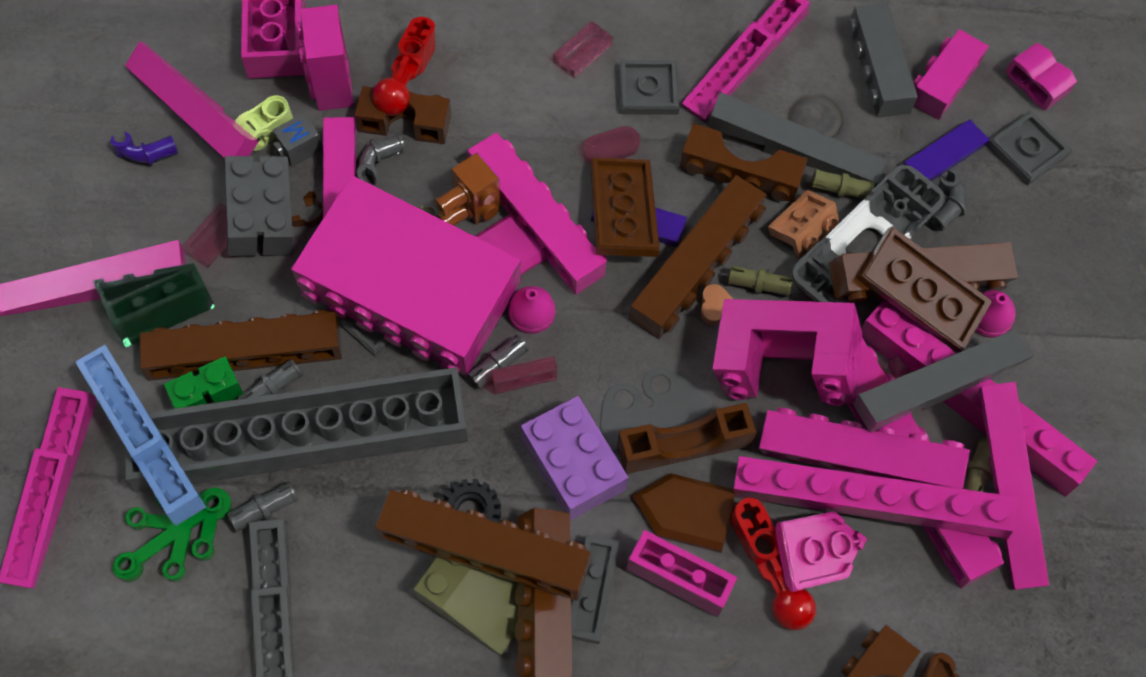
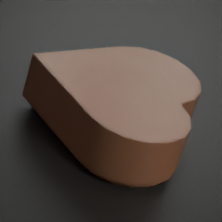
(712, 300)

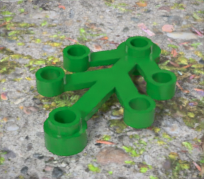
(178, 534)

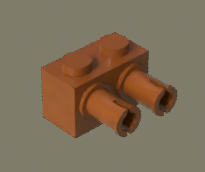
(473, 193)

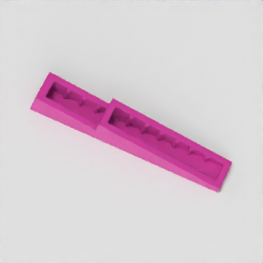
(746, 55)
(190, 103)
(338, 156)
(76, 282)
(1013, 478)
(47, 486)

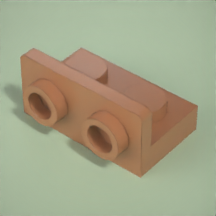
(805, 222)

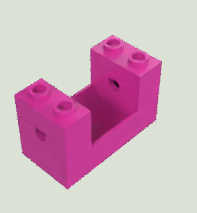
(788, 330)

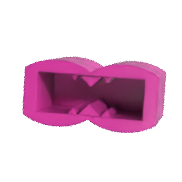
(1041, 76)

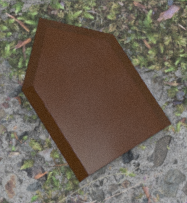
(687, 510)

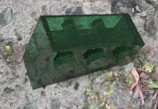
(153, 300)

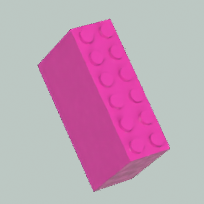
(407, 275)

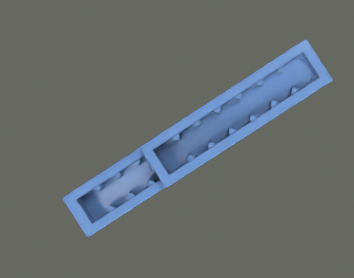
(140, 435)

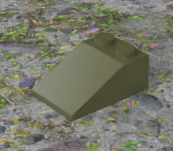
(472, 601)

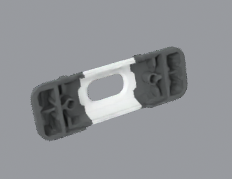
(900, 200)

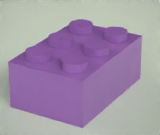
(574, 457)

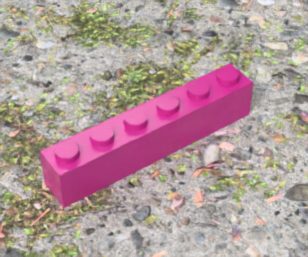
(543, 218)
(861, 452)

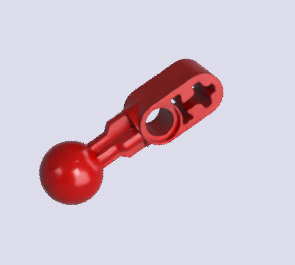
(414, 54)
(790, 608)

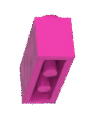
(948, 73)
(681, 573)

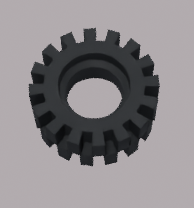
(475, 492)

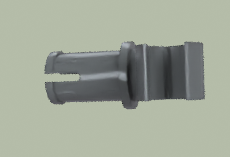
(377, 151)
(954, 203)

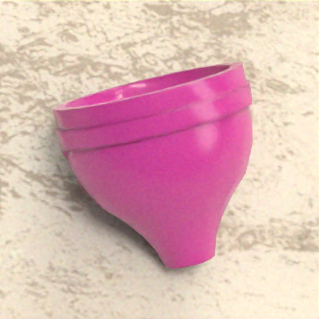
(531, 310)
(998, 316)

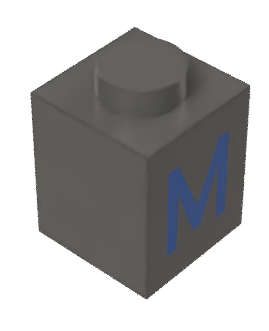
(297, 140)

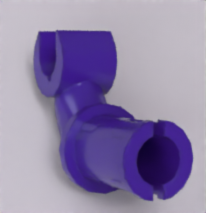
(145, 153)

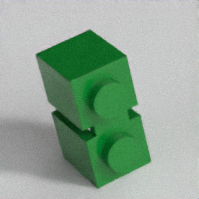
(214, 378)

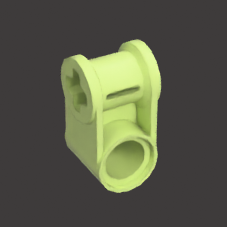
(263, 119)

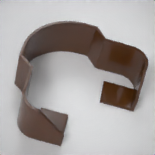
(297, 221)

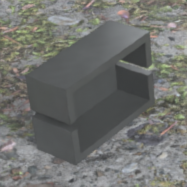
(258, 205)

